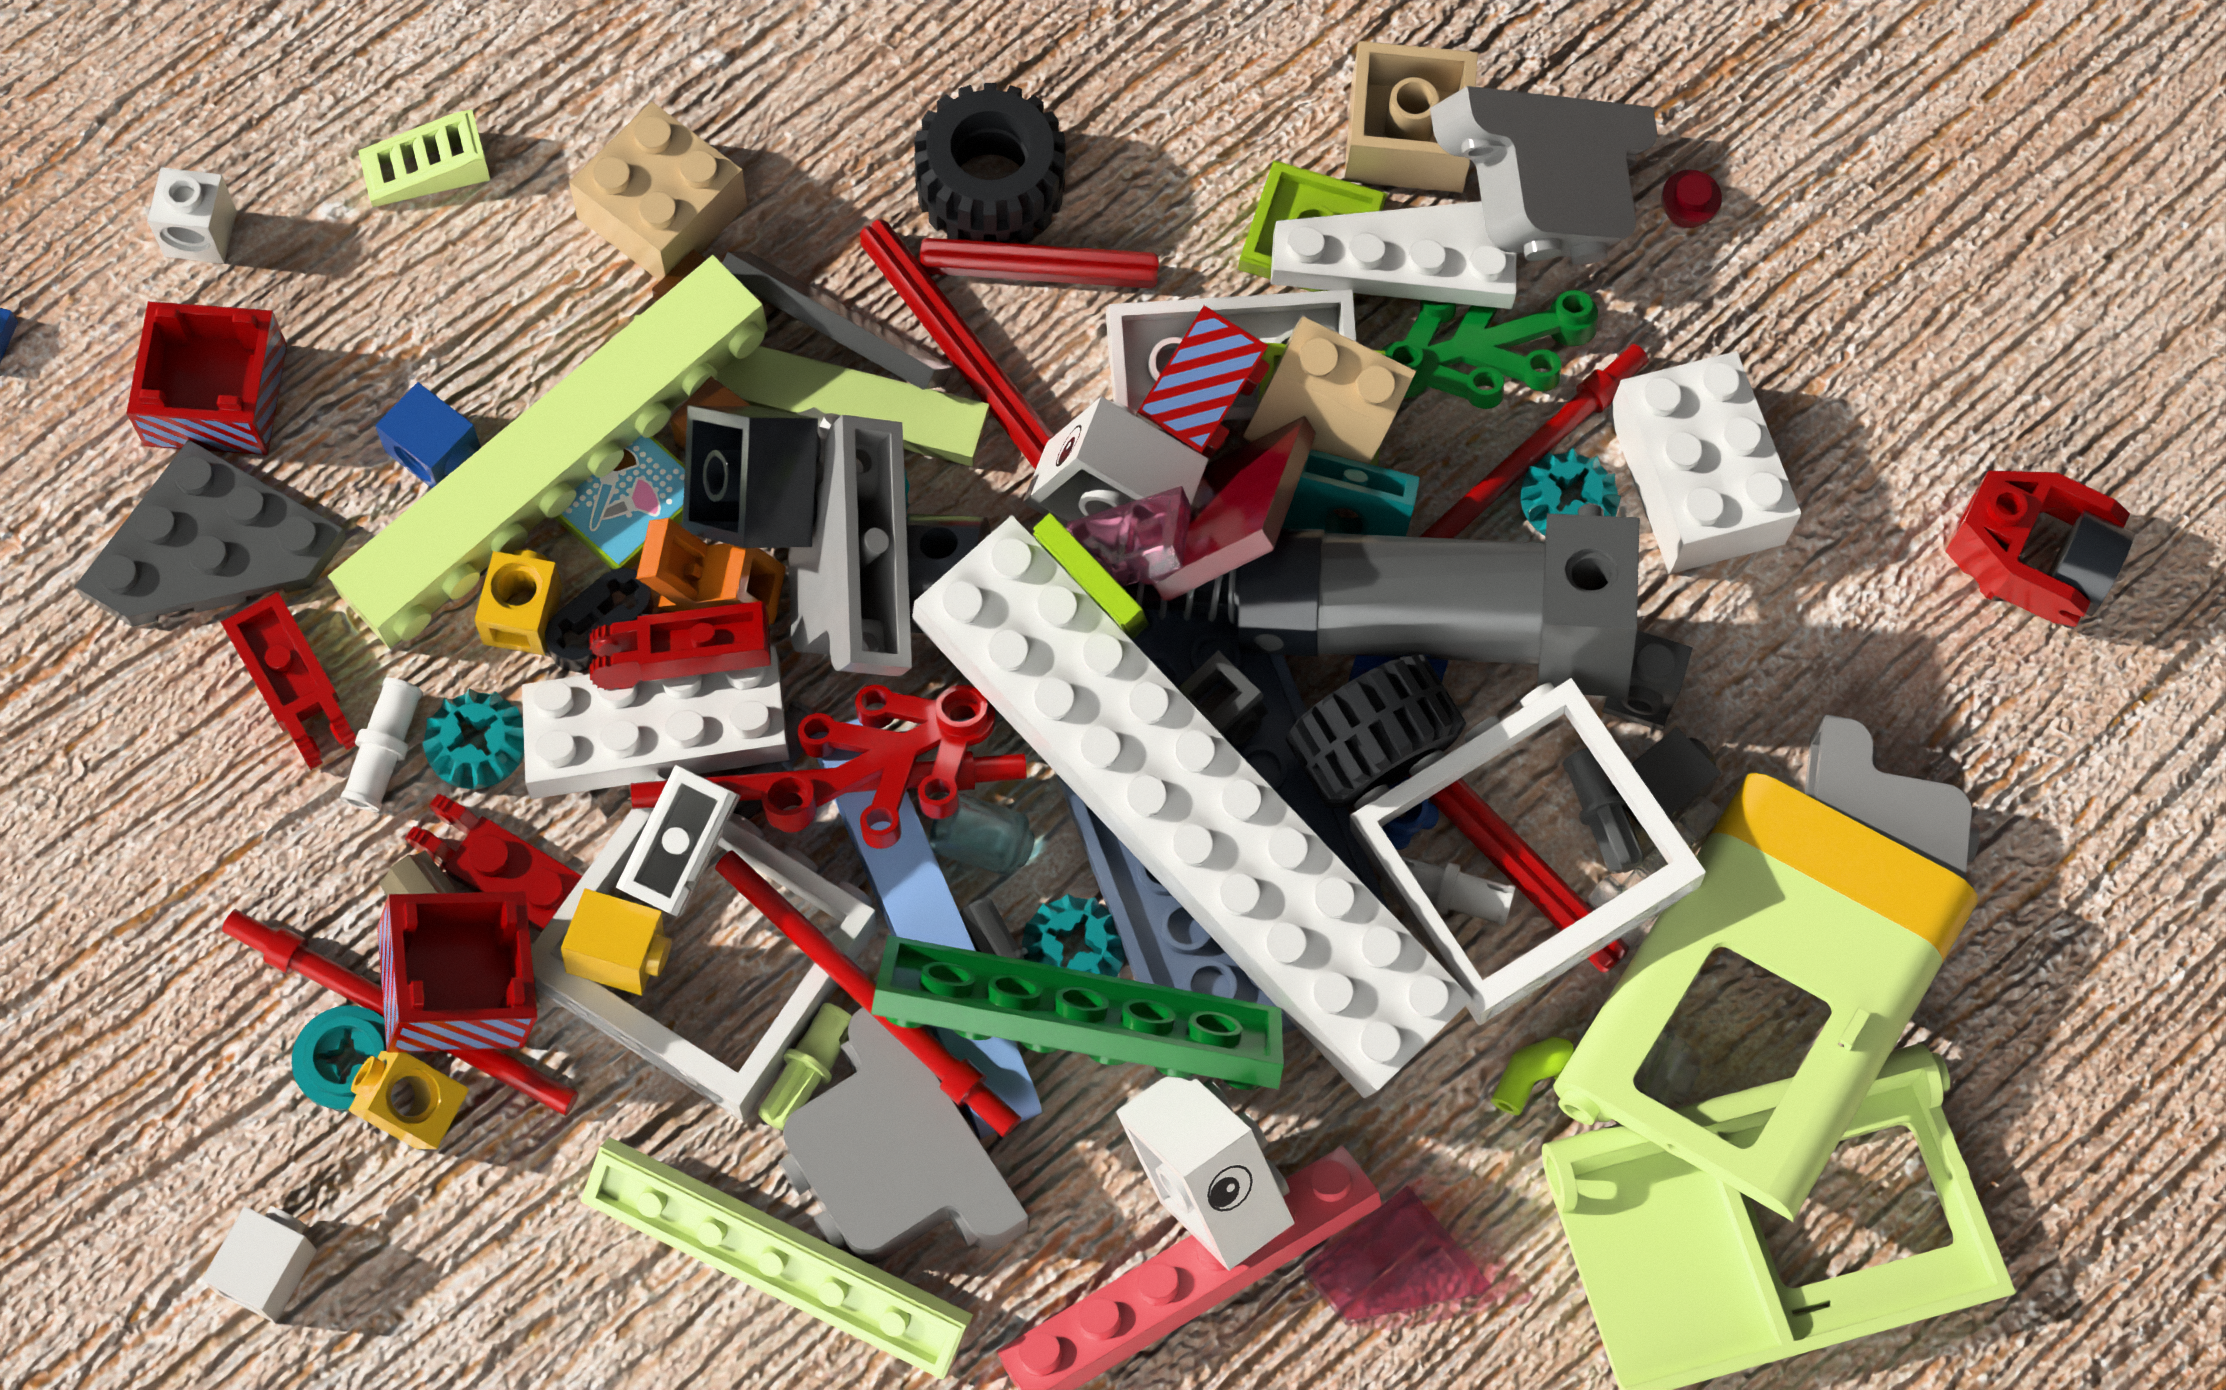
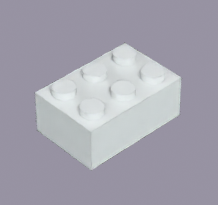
(1703, 462)

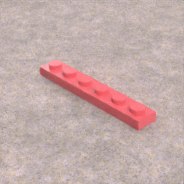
(1182, 1284)

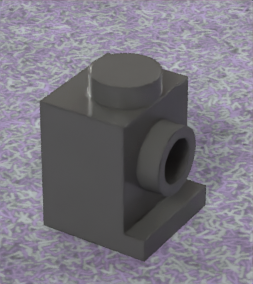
(1654, 682)
(1234, 707)

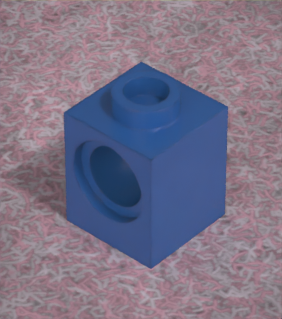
(427, 435)

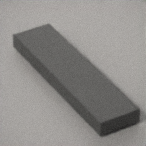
(838, 321)

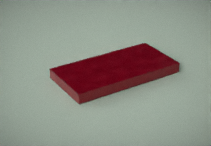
(1241, 506)

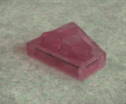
(1138, 538)
(1394, 1264)

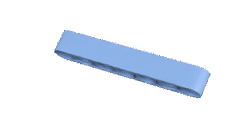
(922, 909)

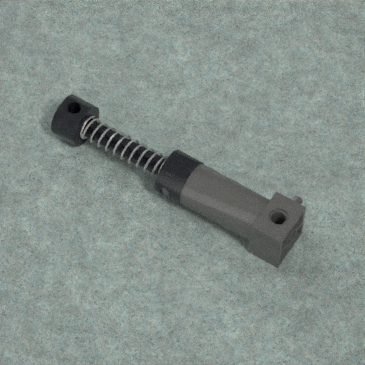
(1400, 596)

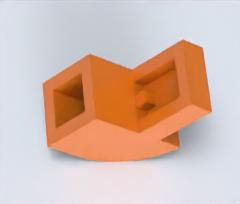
(704, 575)

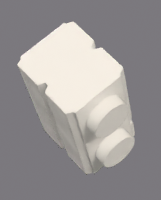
(678, 841)

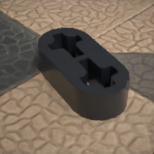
(590, 610)

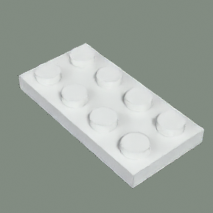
(617, 737)

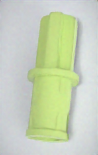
(807, 1065)

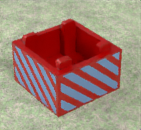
(207, 377)
(1203, 382)
(456, 971)

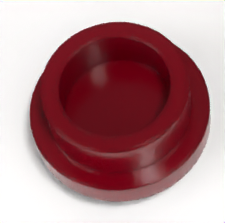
(1691, 198)

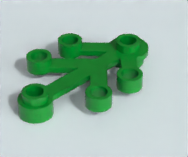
(1569, 321)

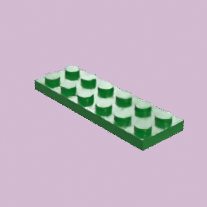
(1080, 1013)

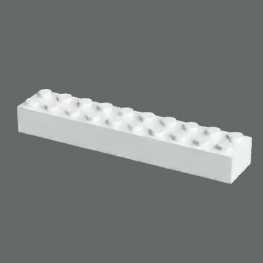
(1189, 807)

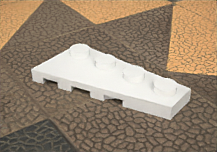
(1398, 253)

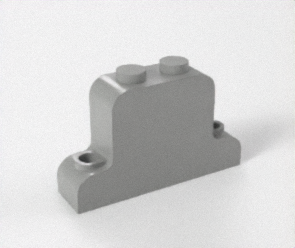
(1548, 167)
(854, 579)
(1911, 811)
(894, 1156)

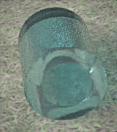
(984, 836)

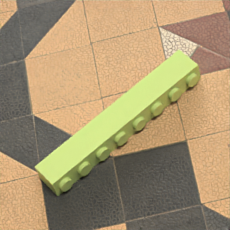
(548, 451)

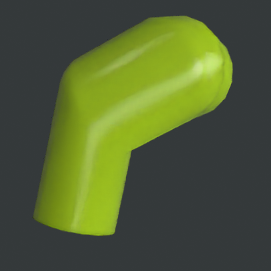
(1528, 1066)

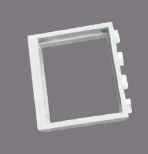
(1578, 940)
(656, 1043)

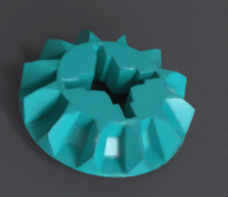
(1542, 495)
(467, 765)
(1062, 918)
(327, 1037)

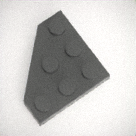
(207, 543)

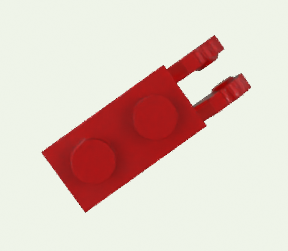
(680, 644)
(287, 673)
(497, 861)

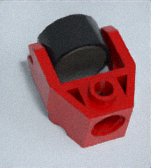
(2000, 521)

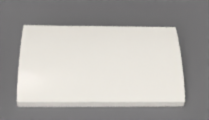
(1148, 333)

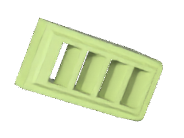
(448, 174)

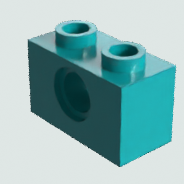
(1376, 494)

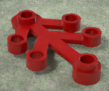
(885, 754)

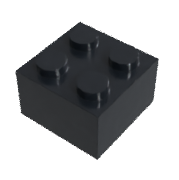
(750, 476)

